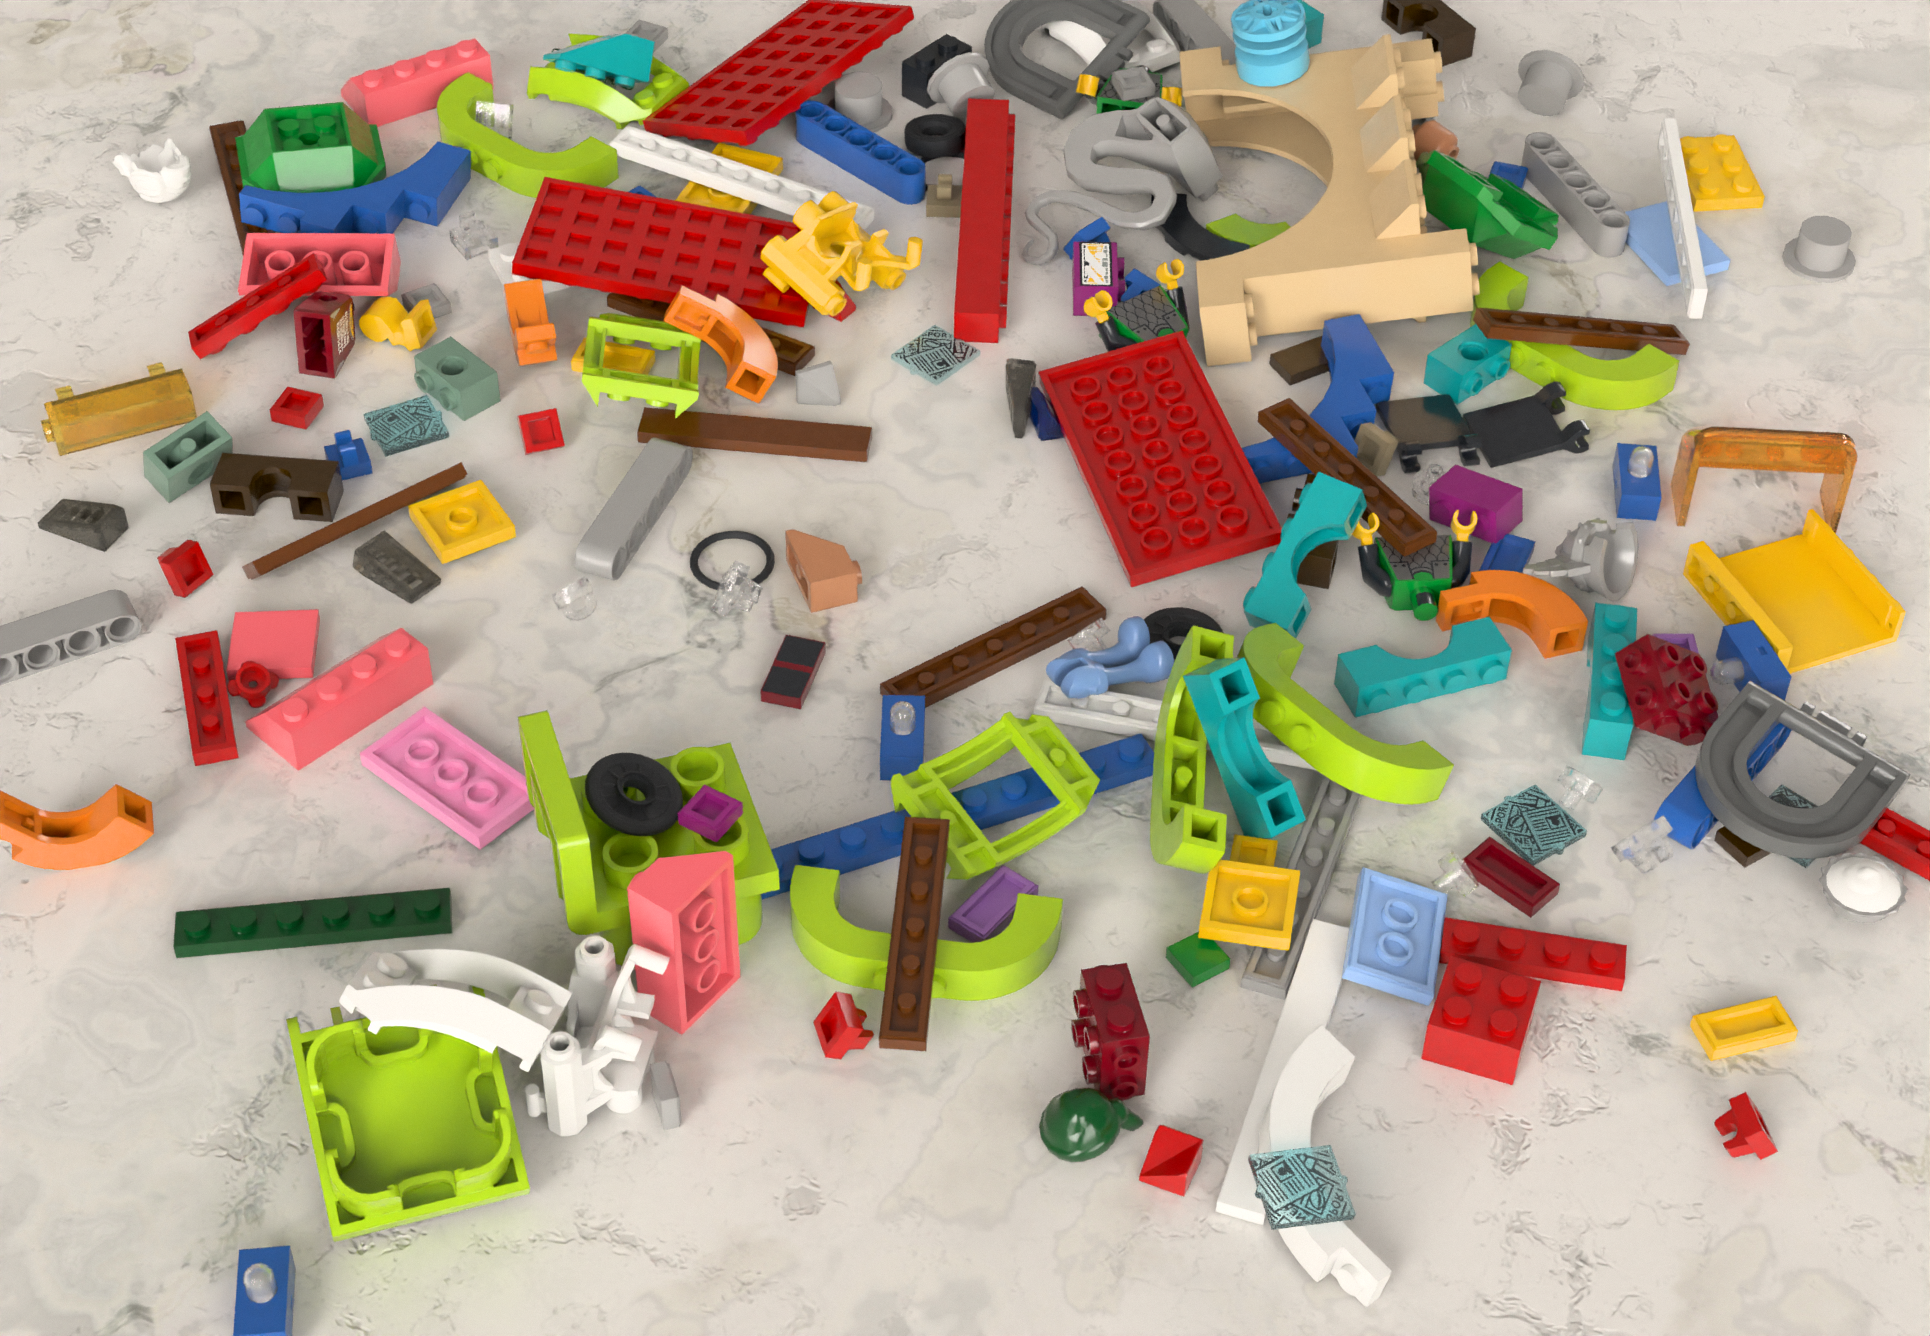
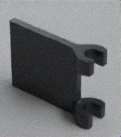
(1428, 425)
(1526, 428)

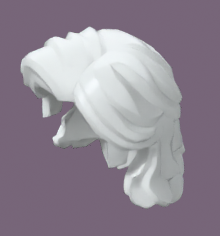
(156, 173)

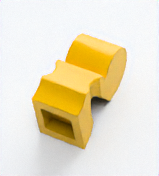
(390, 320)

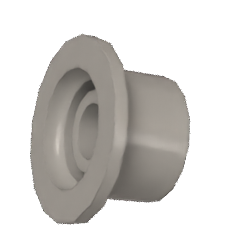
(959, 80)
(1548, 81)
(860, 99)
(1821, 250)

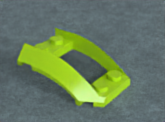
(601, 98)
(622, 384)
(1046, 749)

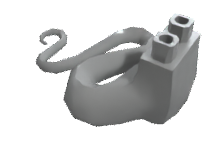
(1151, 135)

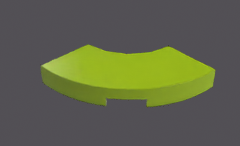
(1244, 231)

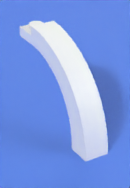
(1305, 1082)

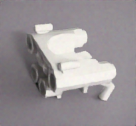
(602, 1050)

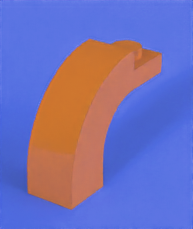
(529, 323)
(734, 336)
(1519, 601)
(79, 837)

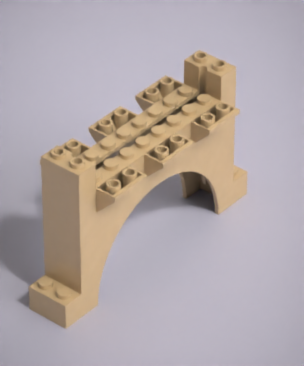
(1366, 235)

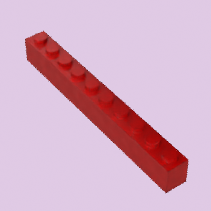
(985, 222)

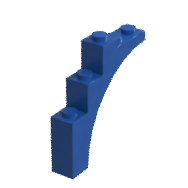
(417, 193)
(1358, 381)

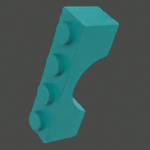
(1326, 513)
(1379, 681)
(1608, 712)
(1258, 792)

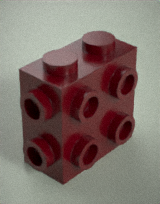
(1667, 689)
(1111, 1031)

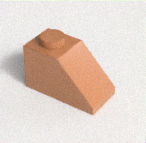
(822, 571)

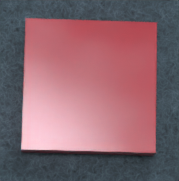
(277, 640)

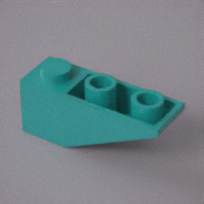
(612, 56)

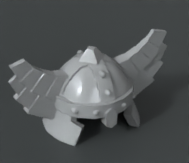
(1595, 558)

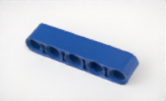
(861, 152)
(1688, 811)

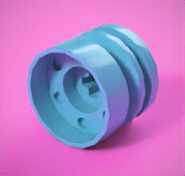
(1270, 41)

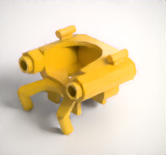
(832, 247)

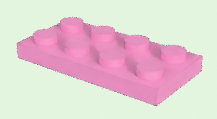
(450, 777)

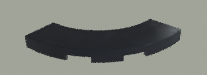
(1190, 238)

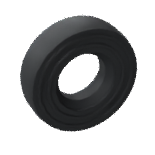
(921, 137)

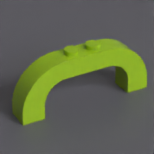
(508, 161)
(1587, 380)
(1369, 767)
(1180, 827)
(961, 969)

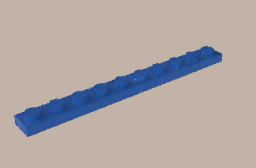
(985, 803)

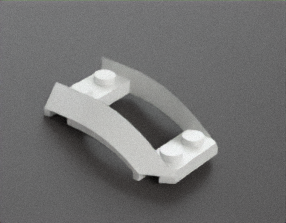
(1088, 44)
(387, 997)

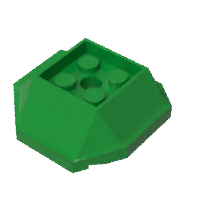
(310, 150)
(1491, 209)

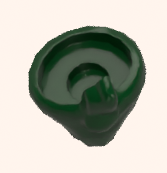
(1084, 1124)

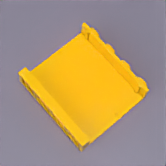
(1801, 593)

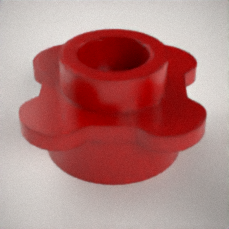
(255, 672)

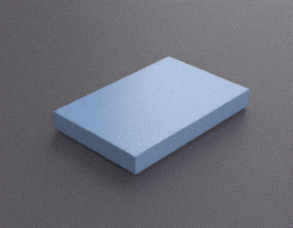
(1653, 242)
(1395, 936)

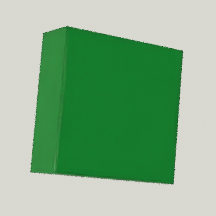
(1197, 959)

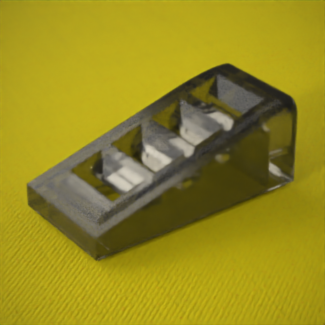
(1019, 381)
(100, 530)
(385, 546)

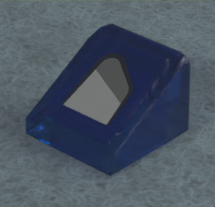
(1043, 416)

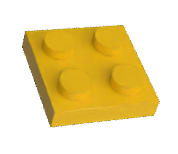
(462, 521)
(1249, 904)

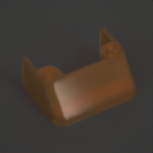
(1770, 451)

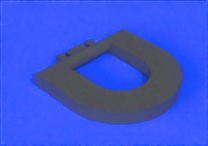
(1039, 84)
(1776, 827)

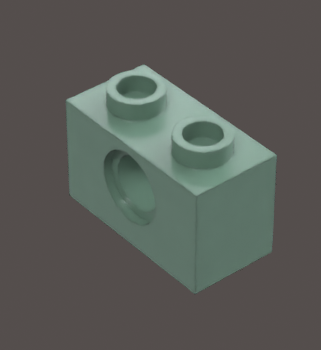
(456, 378)
(186, 456)

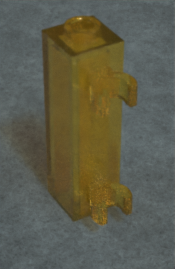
(118, 411)

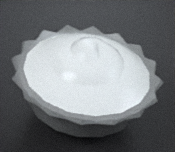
(1862, 887)

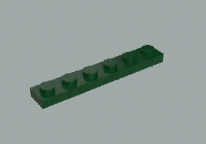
(312, 922)

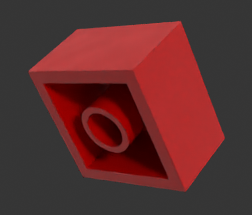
(1480, 1020)

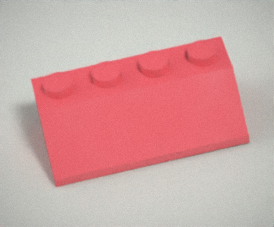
(414, 83)
(351, 261)
(345, 698)
(689, 914)

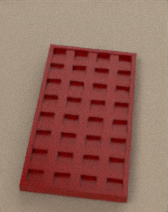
(778, 71)
(653, 248)

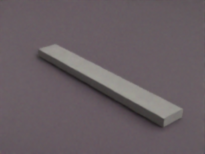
(1316, 857)

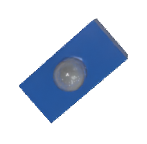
(1636, 482)
(1747, 657)
(901, 735)
(265, 1292)

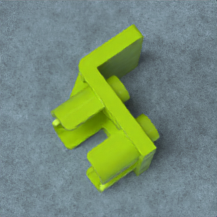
(599, 862)
(405, 1123)

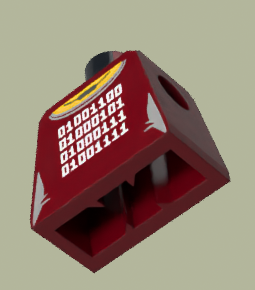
(323, 322)

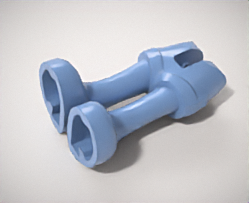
(1129, 660)

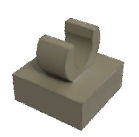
(944, 198)
(1375, 448)

